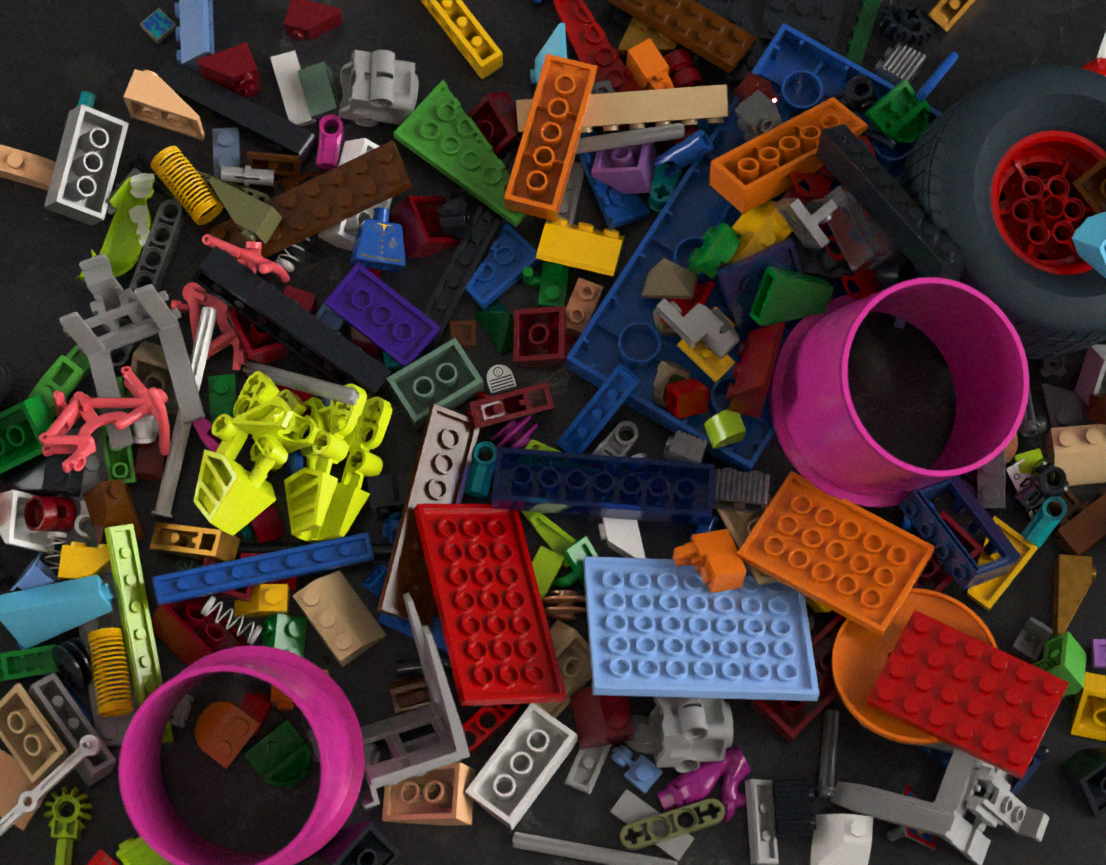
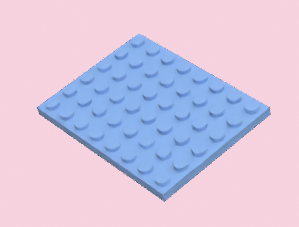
(669, 636)

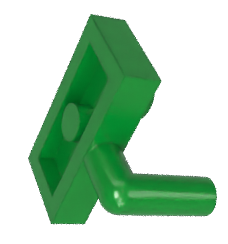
(551, 283)
(222, 395)
(575, 556)

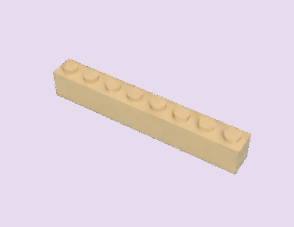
(648, 106)

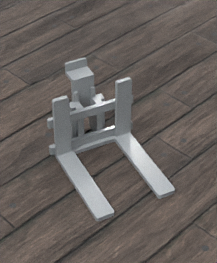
(113, 303)

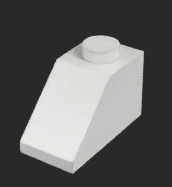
(622, 537)

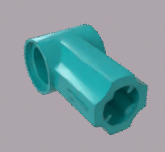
(481, 471)
(1043, 523)

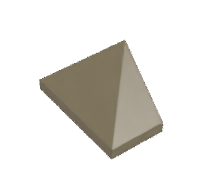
(669, 282)

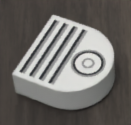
(500, 379)

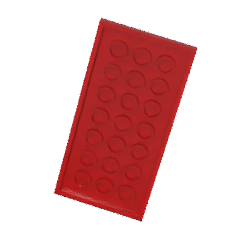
(489, 605)

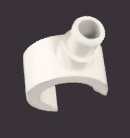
(84, 515)

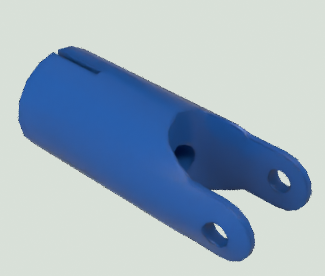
(685, 152)

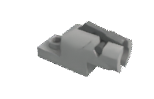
(700, 325)

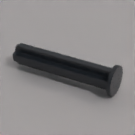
(143, 165)

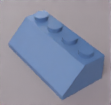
(194, 32)

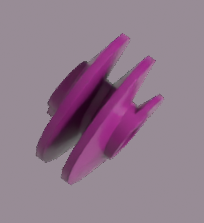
(515, 434)

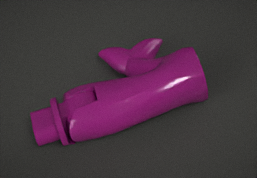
(697, 784)

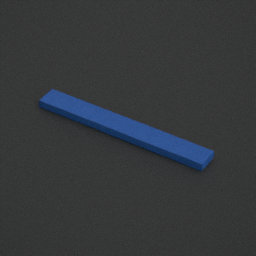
(262, 568)

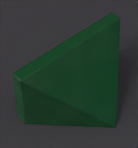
(498, 325)

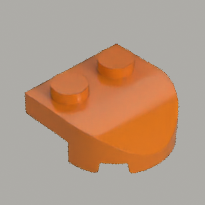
(224, 731)

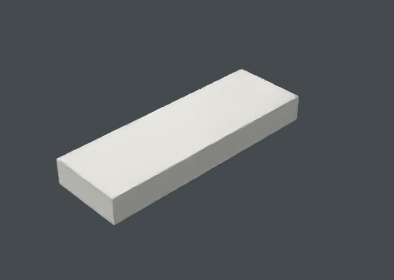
(290, 87)

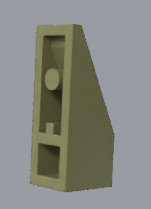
(251, 215)

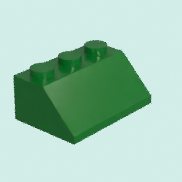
(21, 431)

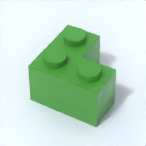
(1066, 660)

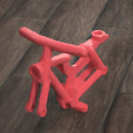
(197, 296)
(81, 405)

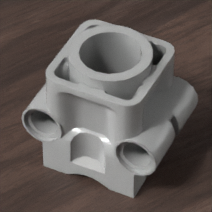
(377, 88)
(690, 731)

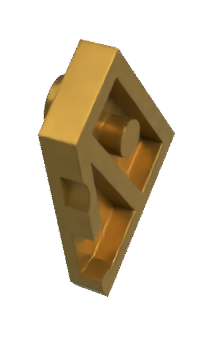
(639, 32)

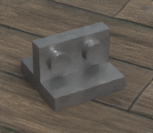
(805, 219)

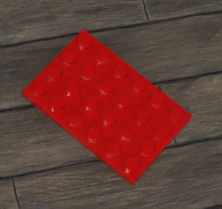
(967, 694)

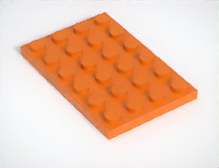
(836, 553)

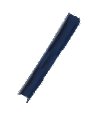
(879, 137)

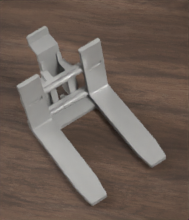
(427, 752)
(954, 797)

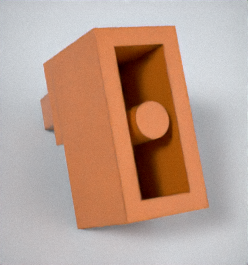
(648, 67)
(716, 559)

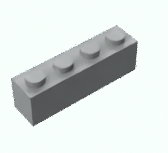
(70, 726)

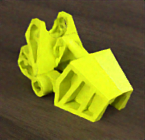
(226, 490)
(316, 502)

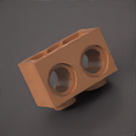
(582, 306)

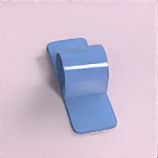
(35, 575)

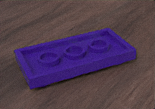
(382, 315)

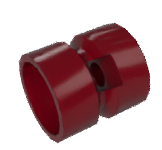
(682, 70)
(50, 513)

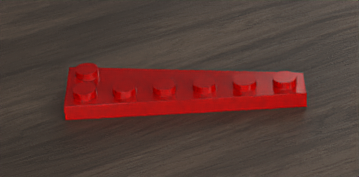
(593, 48)

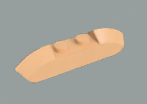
(25, 167)

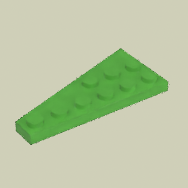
(457, 148)

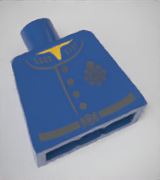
(379, 243)

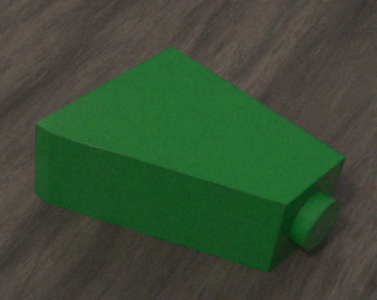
(789, 296)

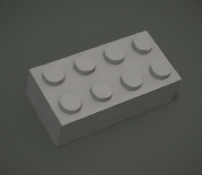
(86, 165)

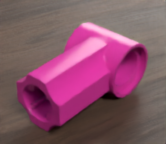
(329, 144)

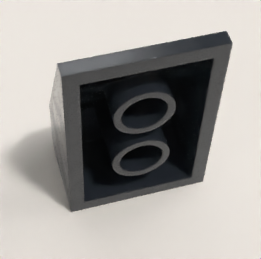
(45, 477)

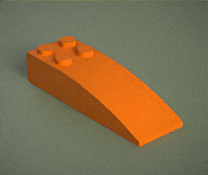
(550, 138)
(765, 164)

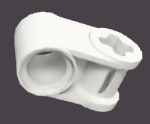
(145, 430)

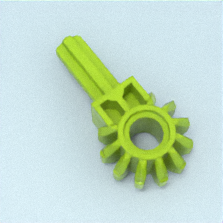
(67, 829)

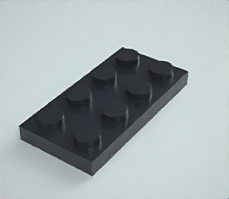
(736, 13)

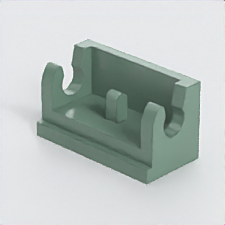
(319, 91)

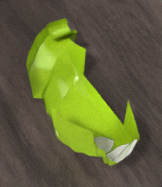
(129, 225)

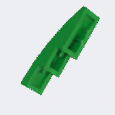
(27, 663)

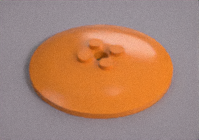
(862, 654)

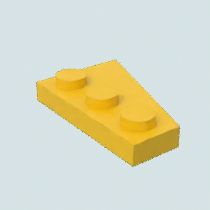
(990, 591)

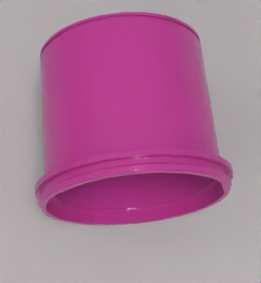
(815, 409)
(329, 716)

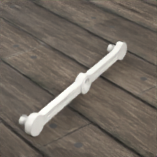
(88, 746)

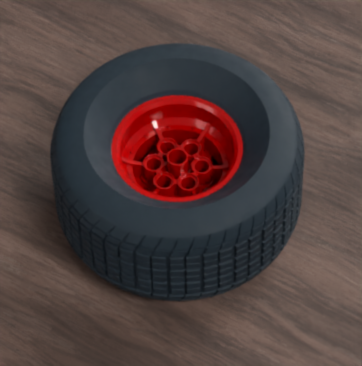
(978, 150)

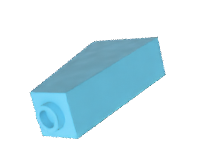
(54, 608)

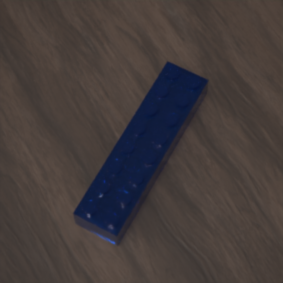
(603, 486)

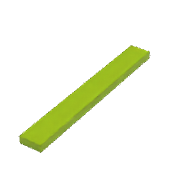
(135, 614)

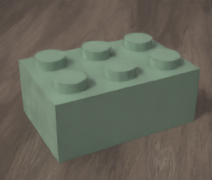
(438, 378)

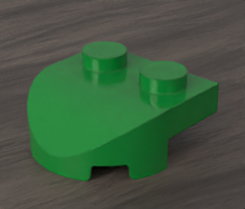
(900, 114)
(718, 247)
(280, 756)

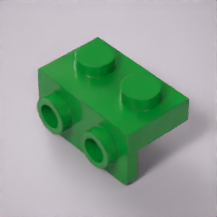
(285, 633)

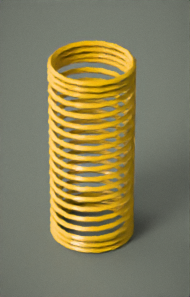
(198, 209)
(101, 638)

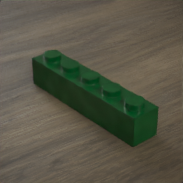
(862, 31)

